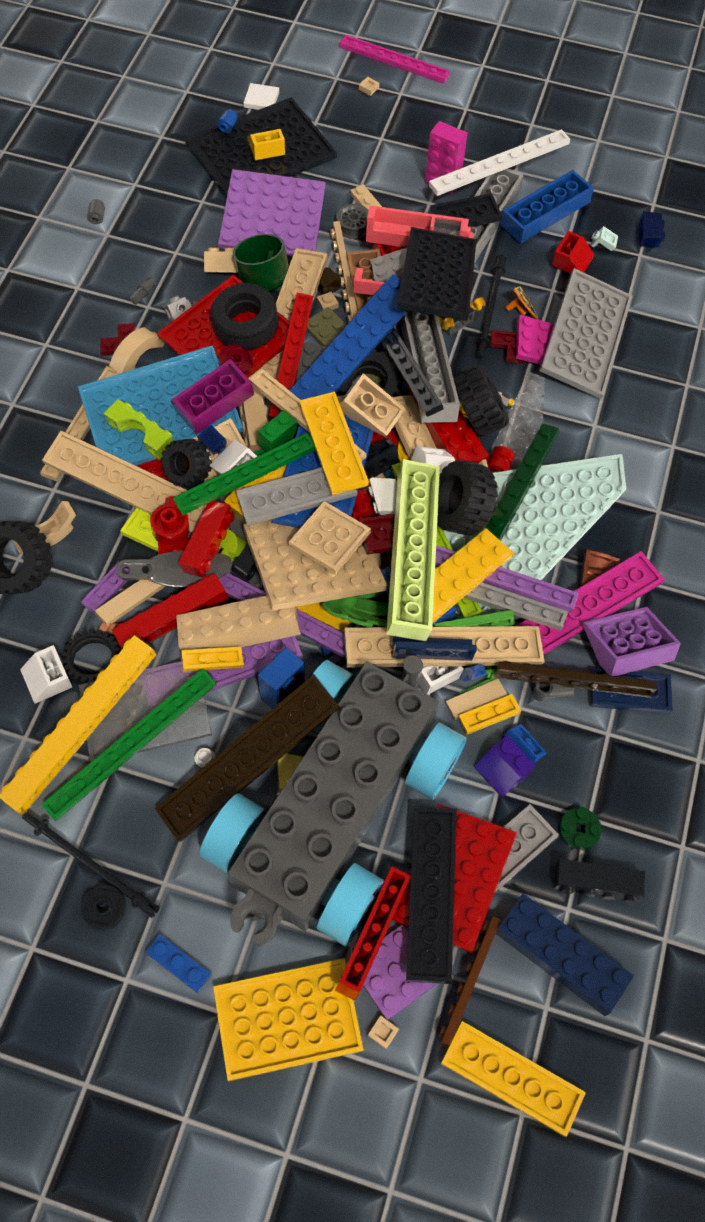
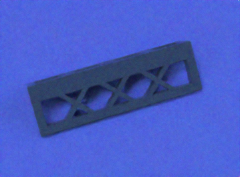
(434, 648)

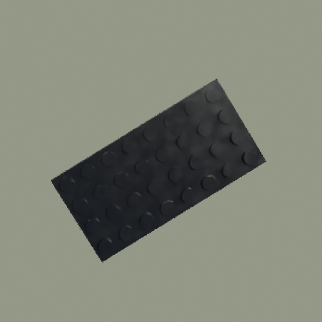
(438, 274)

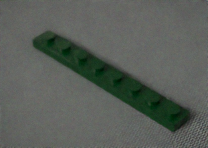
(522, 480)

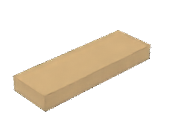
(475, 698)

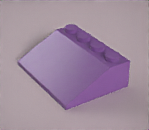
(631, 641)

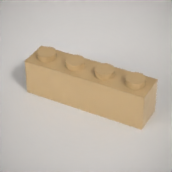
(253, 418)

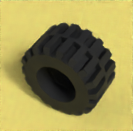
(198, 462)

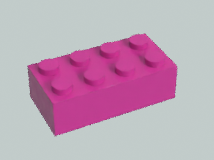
(445, 151)

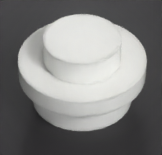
(203, 757)

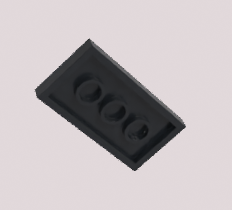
(477, 209)

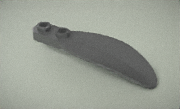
(166, 570)

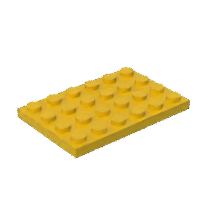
(285, 1020)

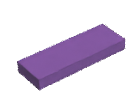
(104, 590)

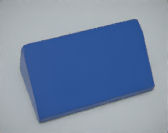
(526, 742)

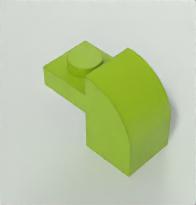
(233, 545)

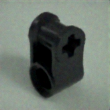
(245, 565)

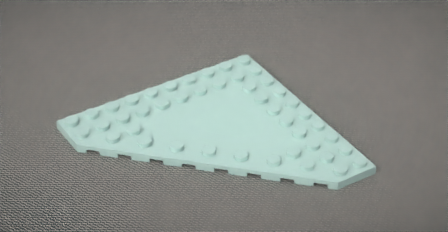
(554, 513)

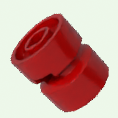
(501, 459)
(364, 504)

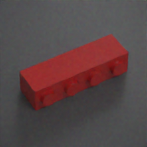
(206, 539)

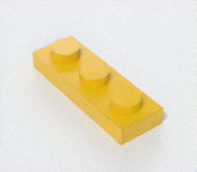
(212, 659)
(489, 714)

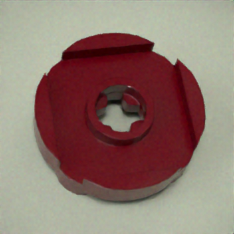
(235, 351)

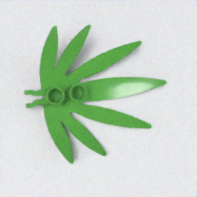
(359, 610)

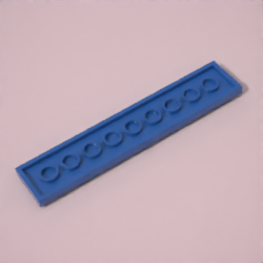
(353, 343)

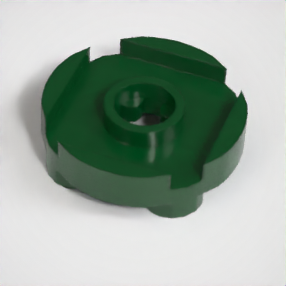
(582, 817)

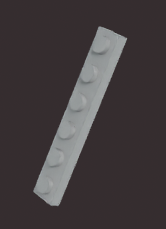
(521, 605)

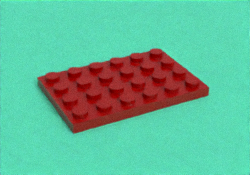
(479, 864)

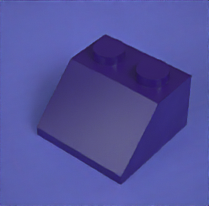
(505, 766)

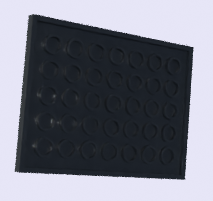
(227, 151)

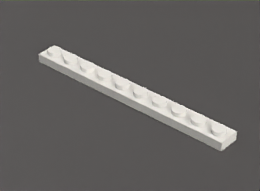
(499, 162)

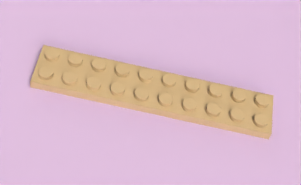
(303, 278)
(113, 475)
(493, 644)

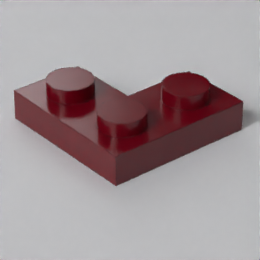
(507, 341)
(109, 345)

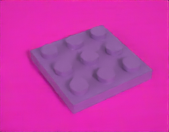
(387, 976)

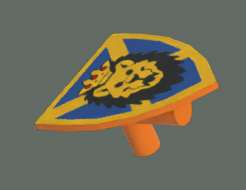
(522, 298)

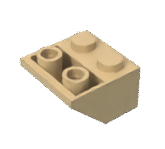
(219, 260)

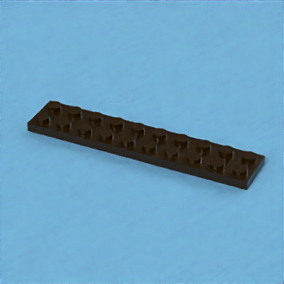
(247, 758)

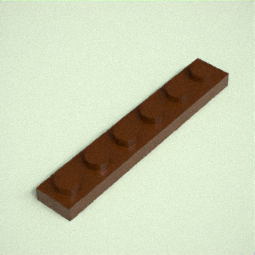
(465, 989)

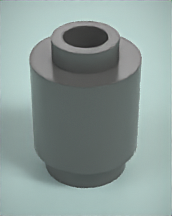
(96, 211)

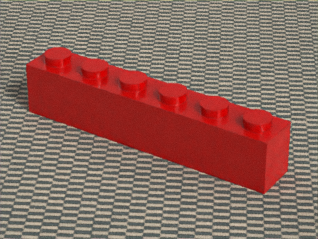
(162, 616)
(372, 934)

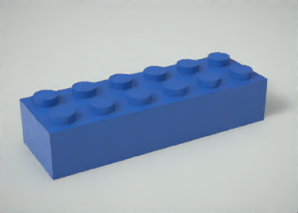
(546, 206)

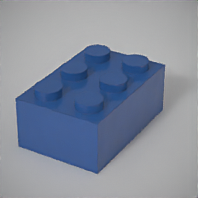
(280, 677)

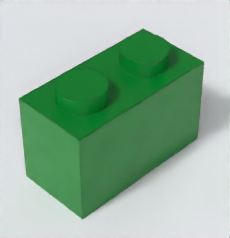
(277, 431)

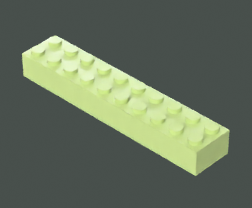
(414, 551)

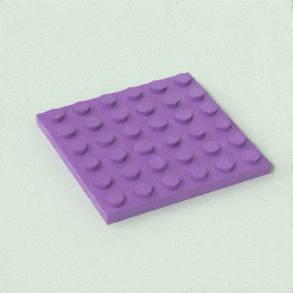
(272, 206)

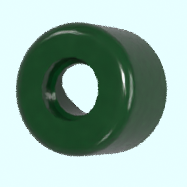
(262, 261)

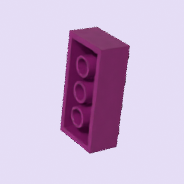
(213, 396)

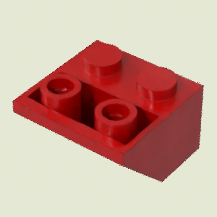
(572, 253)

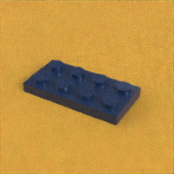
(659, 702)

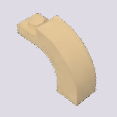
(132, 348)
(57, 526)

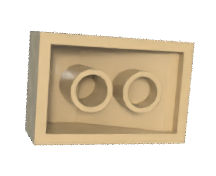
(371, 406)

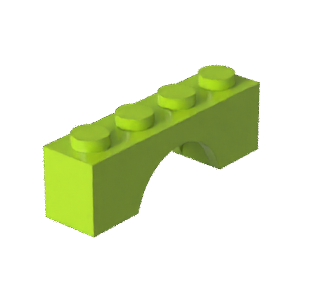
(124, 417)

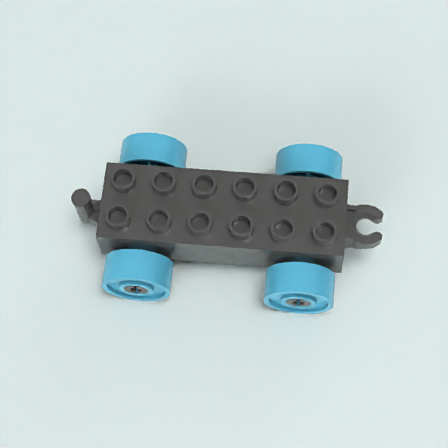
(297, 850)

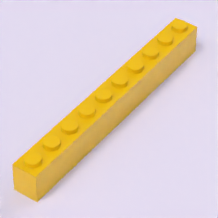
(77, 725)

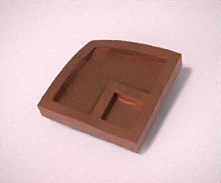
(595, 565)

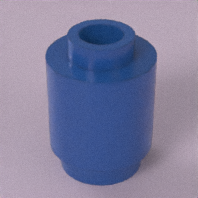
(227, 121)

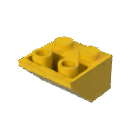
(267, 144)

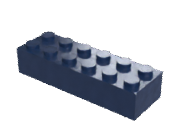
(565, 955)

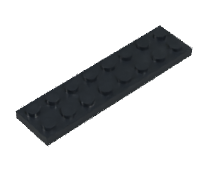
(432, 896)

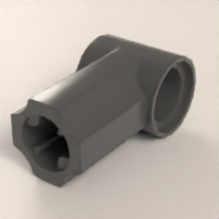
(552, 692)

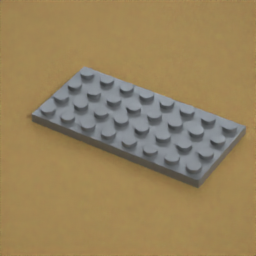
(586, 333)

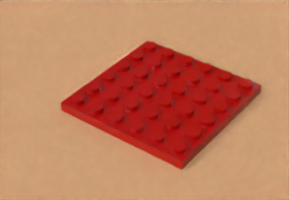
(196, 331)

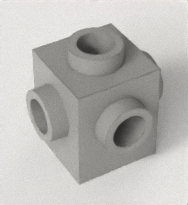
(176, 307)

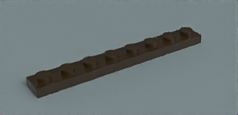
(574, 679)

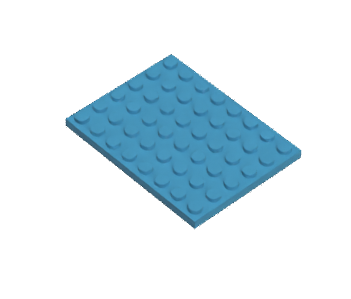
(150, 392)

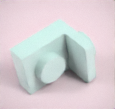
(604, 237)

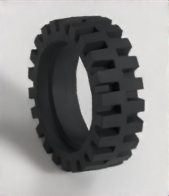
(81, 641)

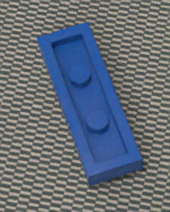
(178, 963)

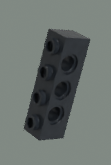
(381, 458)

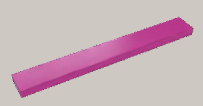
(394, 59)

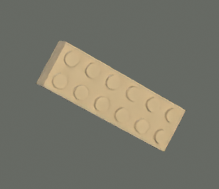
(236, 625)

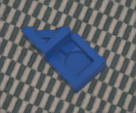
(473, 672)

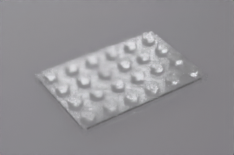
(143, 697)

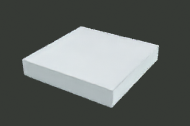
(260, 96)

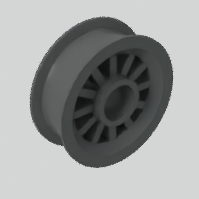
(352, 220)

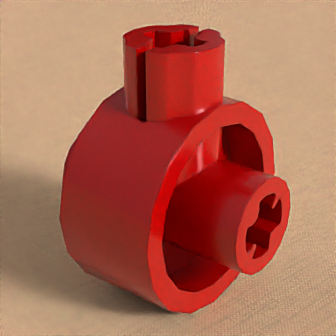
(168, 524)

